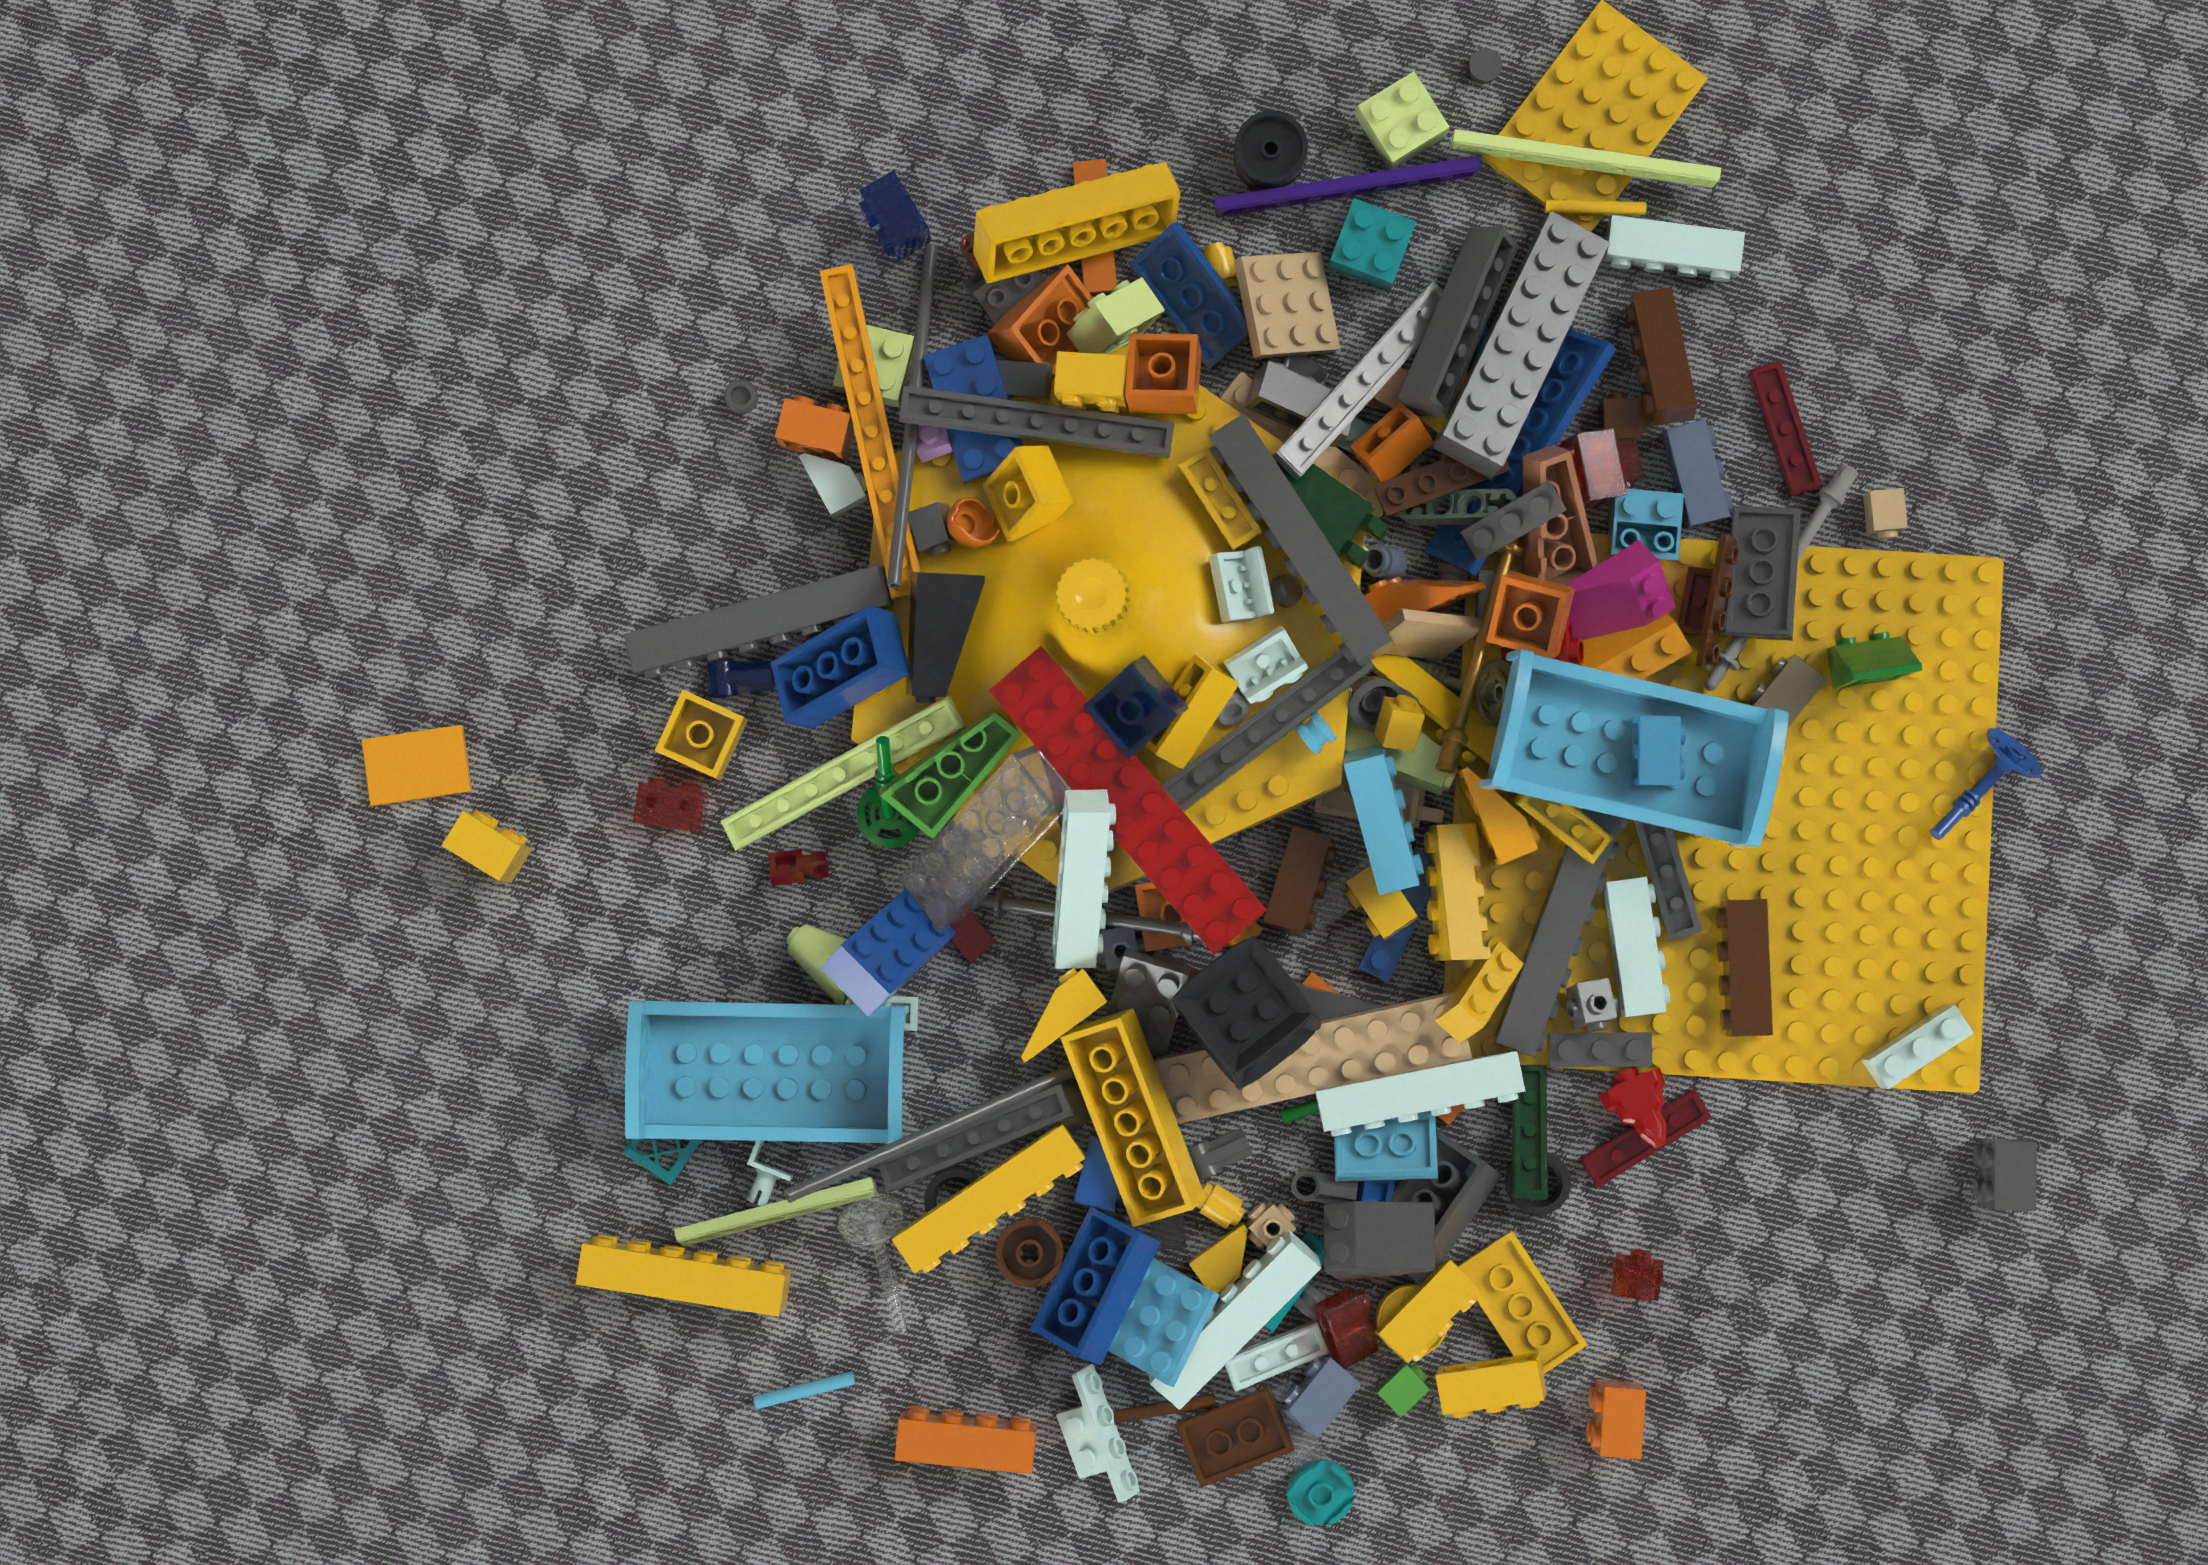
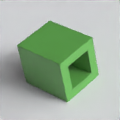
(1403, 1388)

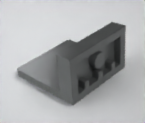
(1003, 294)

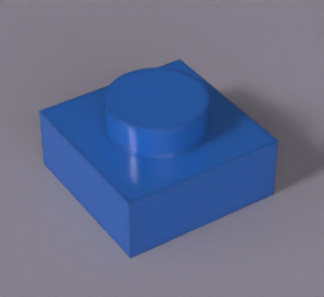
(1375, 1190)

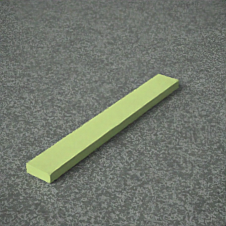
(1585, 158)
(841, 774)

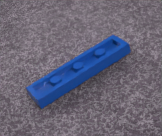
(1383, 955)

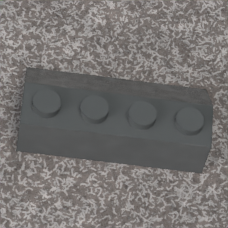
(1457, 1194)

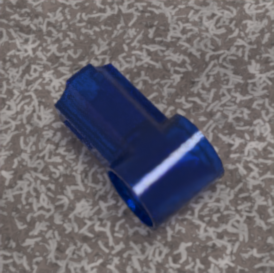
(730, 679)

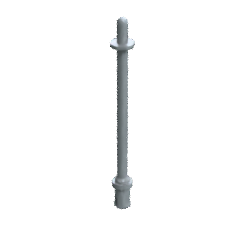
(1830, 498)

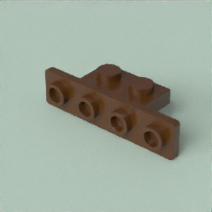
(1427, 483)
(1705, 600)

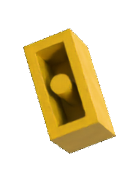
(1386, 912)

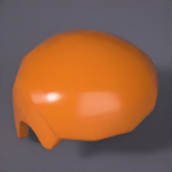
(971, 523)

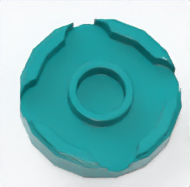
(1320, 1492)

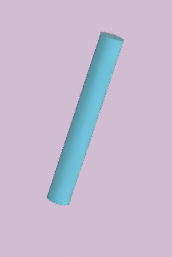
(804, 1390)

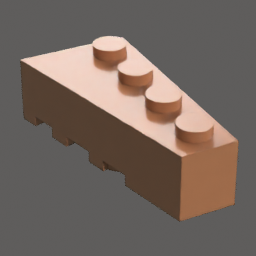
(1563, 545)

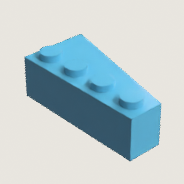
(1381, 818)

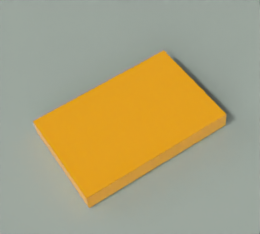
(416, 765)

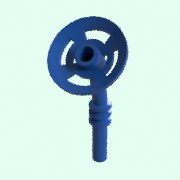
(2010, 756)

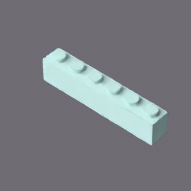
(1081, 878)
(1420, 1091)
(1243, 1312)

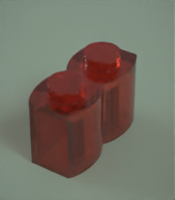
(1347, 1326)

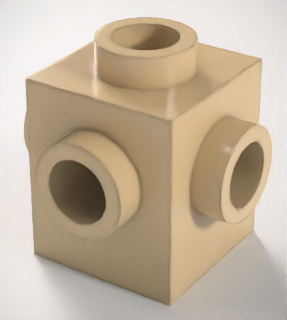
(1262, 1216)

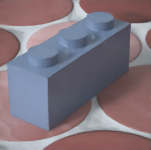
(1697, 473)

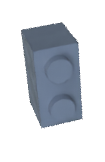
(1319, 1396)

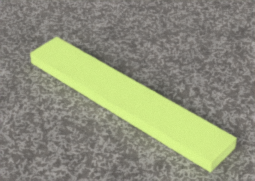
(776, 1212)

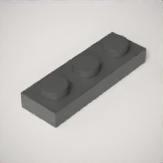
(1513, 520)
(1600, 1049)

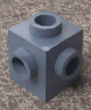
(1114, 938)

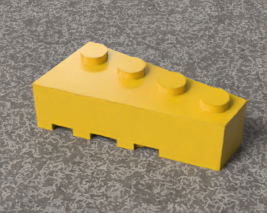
(1455, 893)

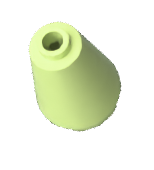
(811, 949)

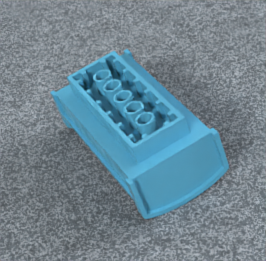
(1570, 741)
(764, 1072)

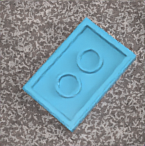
(1388, 1151)

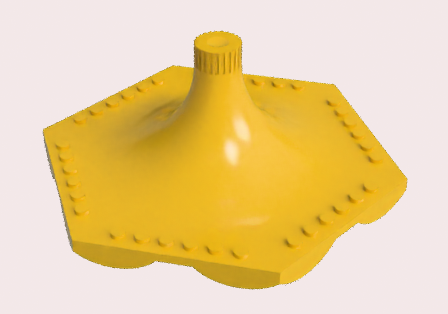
(1112, 584)

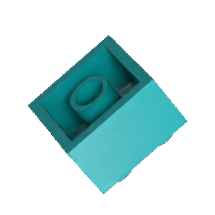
(1371, 244)

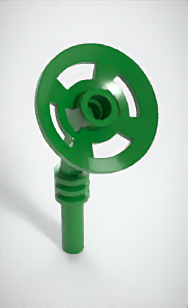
(889, 815)

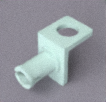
(765, 1177)

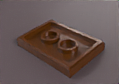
(1235, 1436)

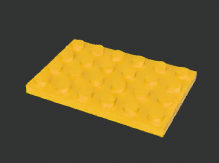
(1603, 92)

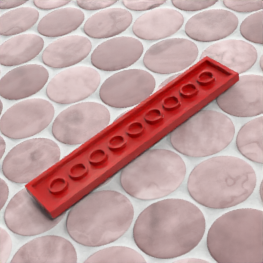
(1147, 818)

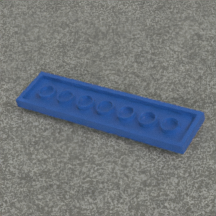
(1558, 401)

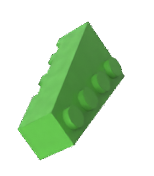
(947, 776)

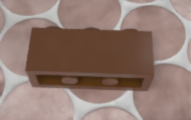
(1300, 882)

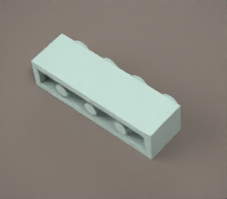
(1674, 247)
(1635, 947)

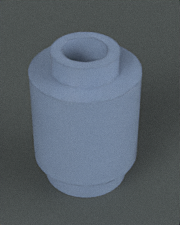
(1385, 562)

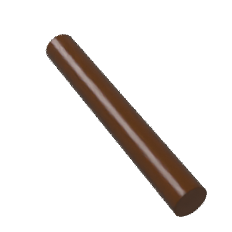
(1163, 1408)

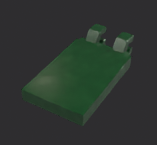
(1337, 512)

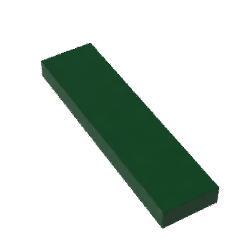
(1530, 1136)

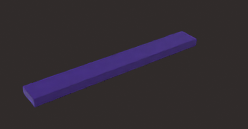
(1347, 186)

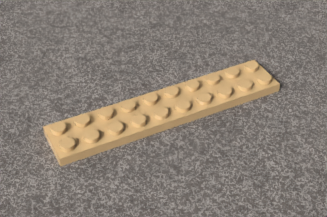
(1340, 1053)

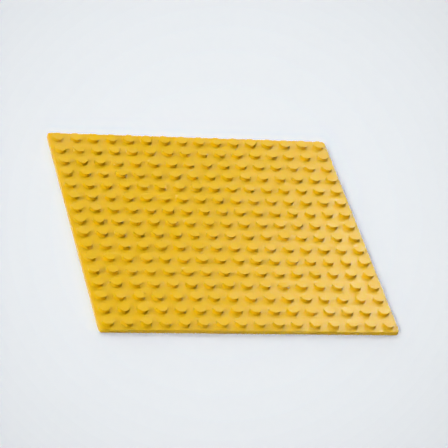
(1861, 899)

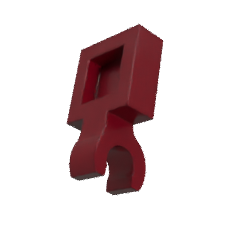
(792, 865)

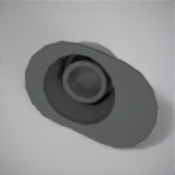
(1368, 699)

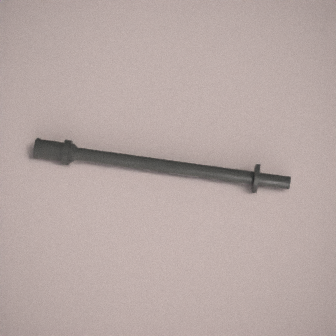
(1001, 903)

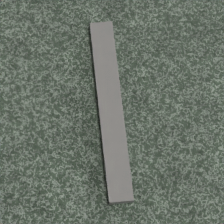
(1358, 385)

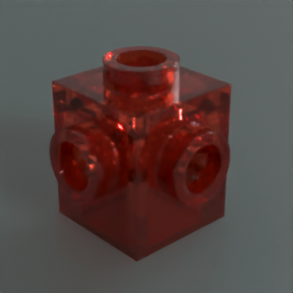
(1637, 1275)

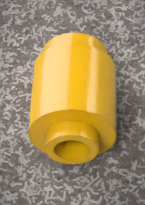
(1223, 262)
(1221, 1206)

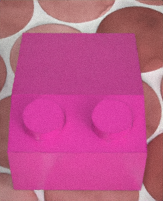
(1620, 594)

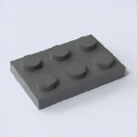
(1148, 987)

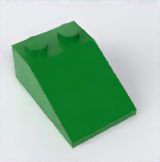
(1871, 660)

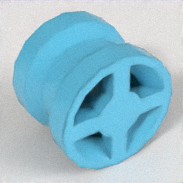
(1316, 733)

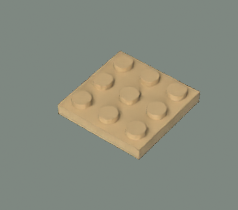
(1287, 304)

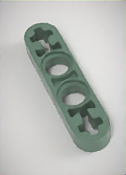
(1457, 512)

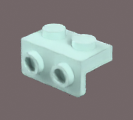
(1241, 585)
(1266, 665)

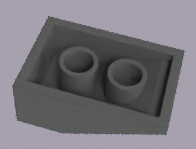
(1378, 1239)

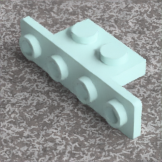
(1094, 1436)

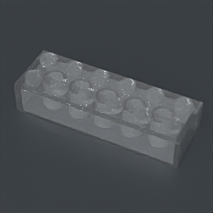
(986, 837)

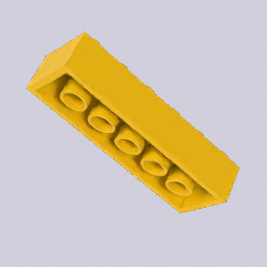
(1075, 222)
(1133, 1117)
(684, 1276)

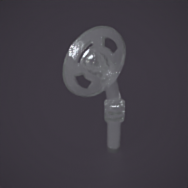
(877, 1234)

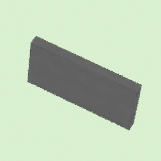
(1764, 574)

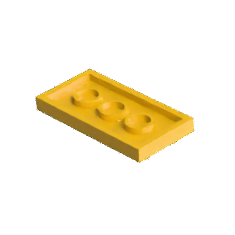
(1521, 1303)

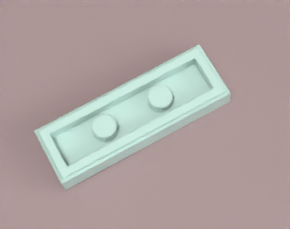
(1276, 1355)

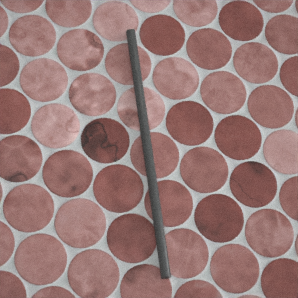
(911, 430)
(928, 1133)

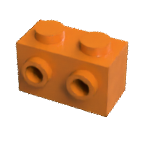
(1391, 446)

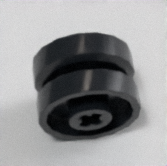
(1275, 132)

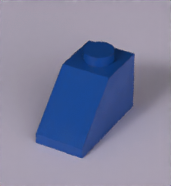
(1096, 1180)

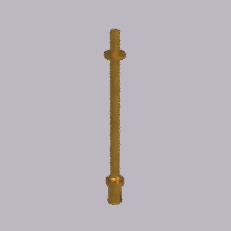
(1455, 736)

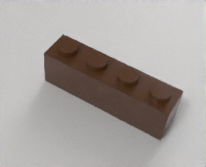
(1661, 356)
(1745, 968)

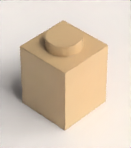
(1885, 512)

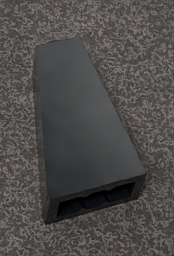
(938, 627)

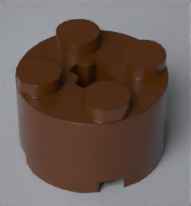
(1029, 1271)

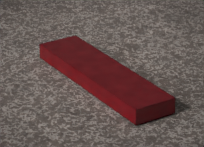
(1784, 429)
(1629, 1149)

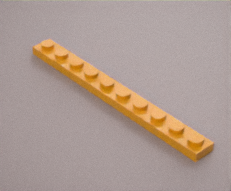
(867, 414)

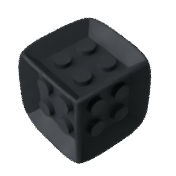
(1246, 1012)

